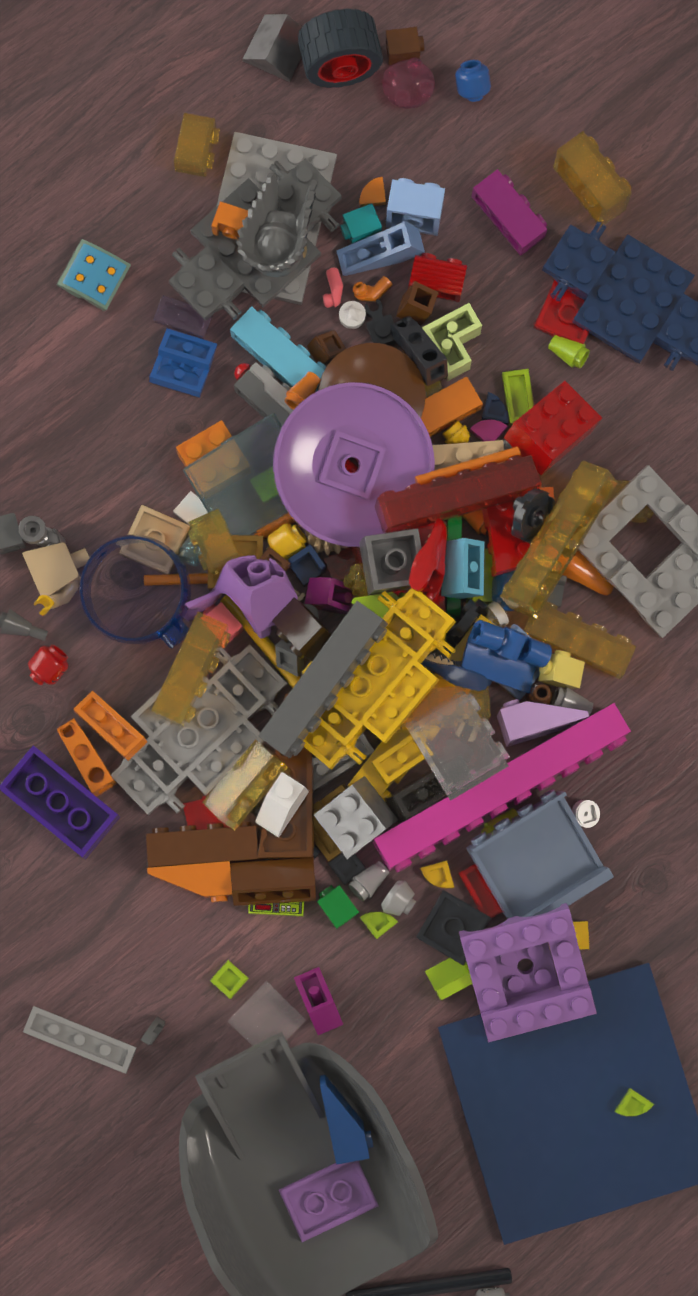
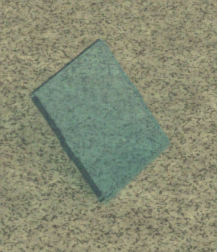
(241, 478)

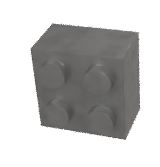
(389, 560)
(355, 817)

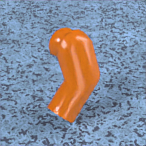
(372, 293)

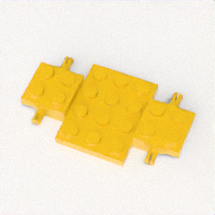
(388, 683)

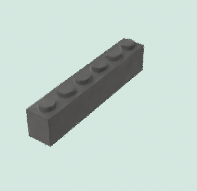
(323, 680)

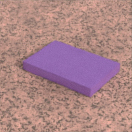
(328, 1198)

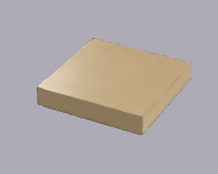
(160, 527)

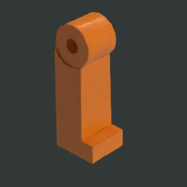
(86, 758)

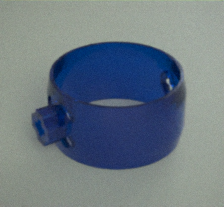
(174, 630)

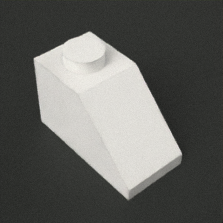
(281, 804)

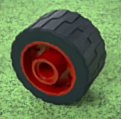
(340, 48)

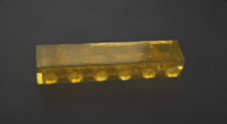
(558, 539)

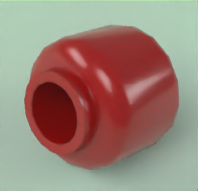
(48, 665)

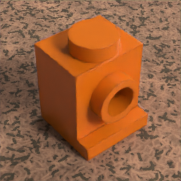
(228, 220)

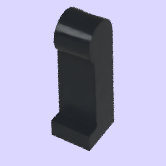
(420, 350)

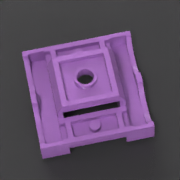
(531, 999)

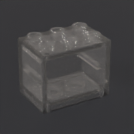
(458, 744)

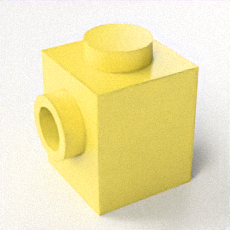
(562, 671)

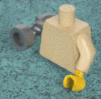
(52, 565)

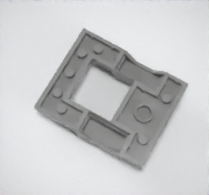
(673, 585)

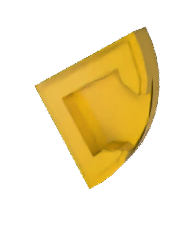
(438, 875)

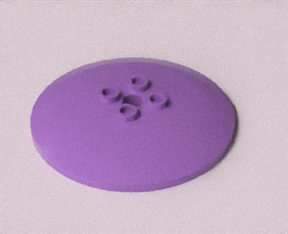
(328, 430)

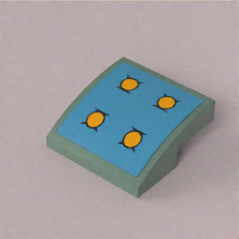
(93, 274)

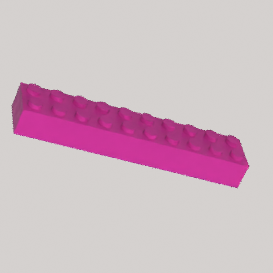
(529, 771)

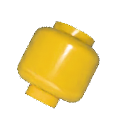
(287, 540)

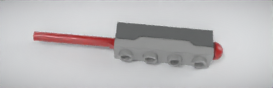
(266, 395)

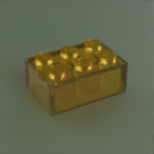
(592, 178)

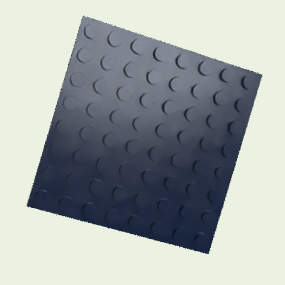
(548, 1103)

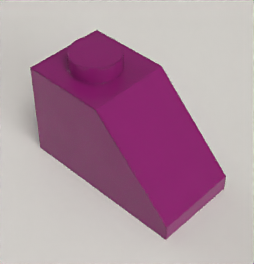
(329, 595)
(318, 1001)

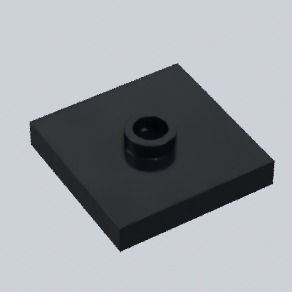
(446, 921)

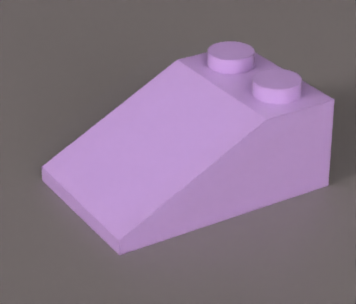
(532, 720)

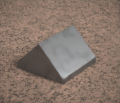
(275, 46)

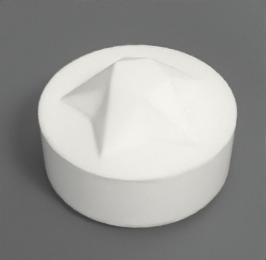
(352, 314)
(496, 614)
(586, 813)

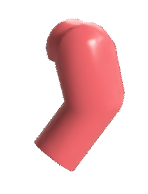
(336, 288)

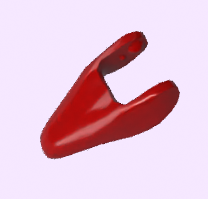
(429, 563)

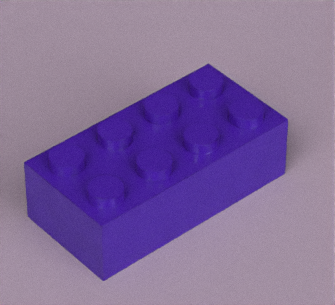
(59, 802)

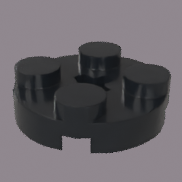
(531, 513)
(470, 616)

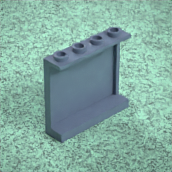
(538, 859)

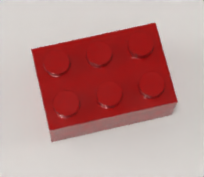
(553, 427)

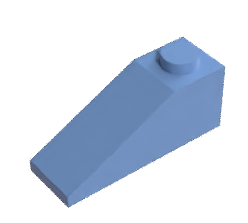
(381, 249)

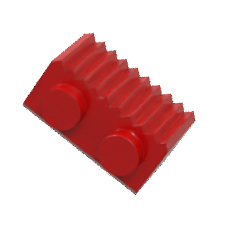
(442, 276)

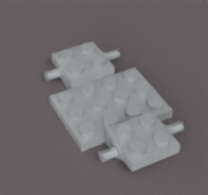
(207, 744)

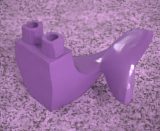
(256, 588)

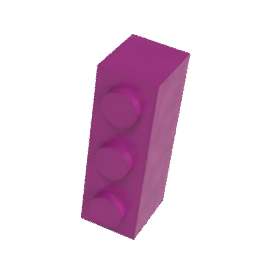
(509, 212)

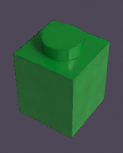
(337, 906)

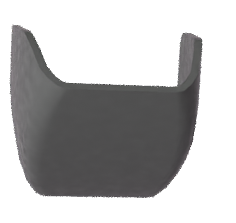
(268, 1128)

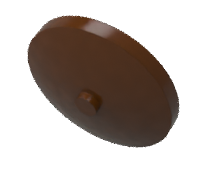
(381, 367)

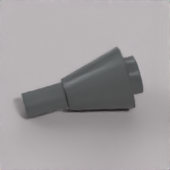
(16, 625)

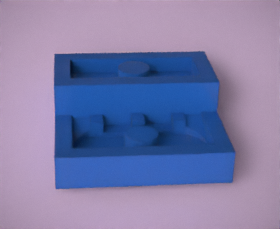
(183, 362)

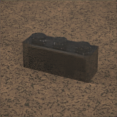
(415, 796)

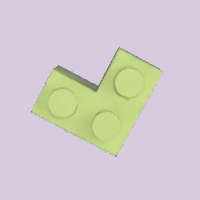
(450, 334)

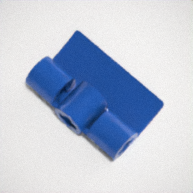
(504, 655)

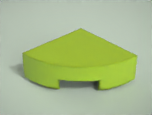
(378, 922)
(633, 1104)

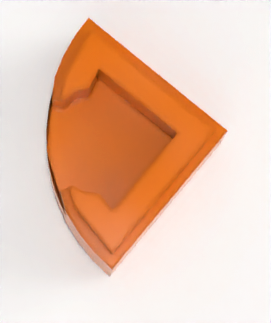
(373, 193)

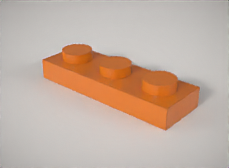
(110, 725)

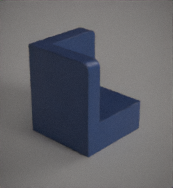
(307, 565)

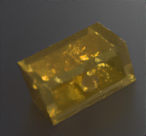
(195, 145)
(214, 540)

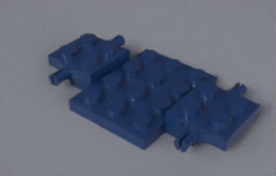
(627, 295)

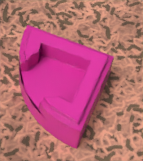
(488, 430)

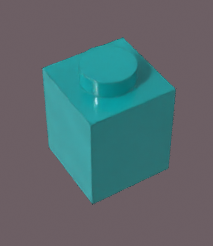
(360, 224)

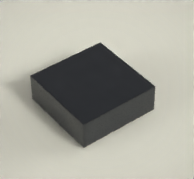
(346, 868)

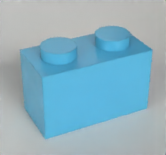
(464, 569)

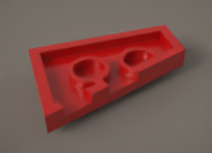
(503, 547)

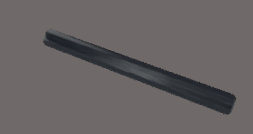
(440, 1285)

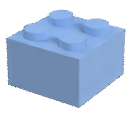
(416, 205)

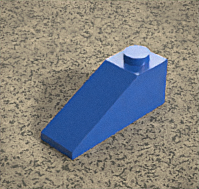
(345, 1126)

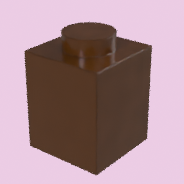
(403, 44)
(417, 303)

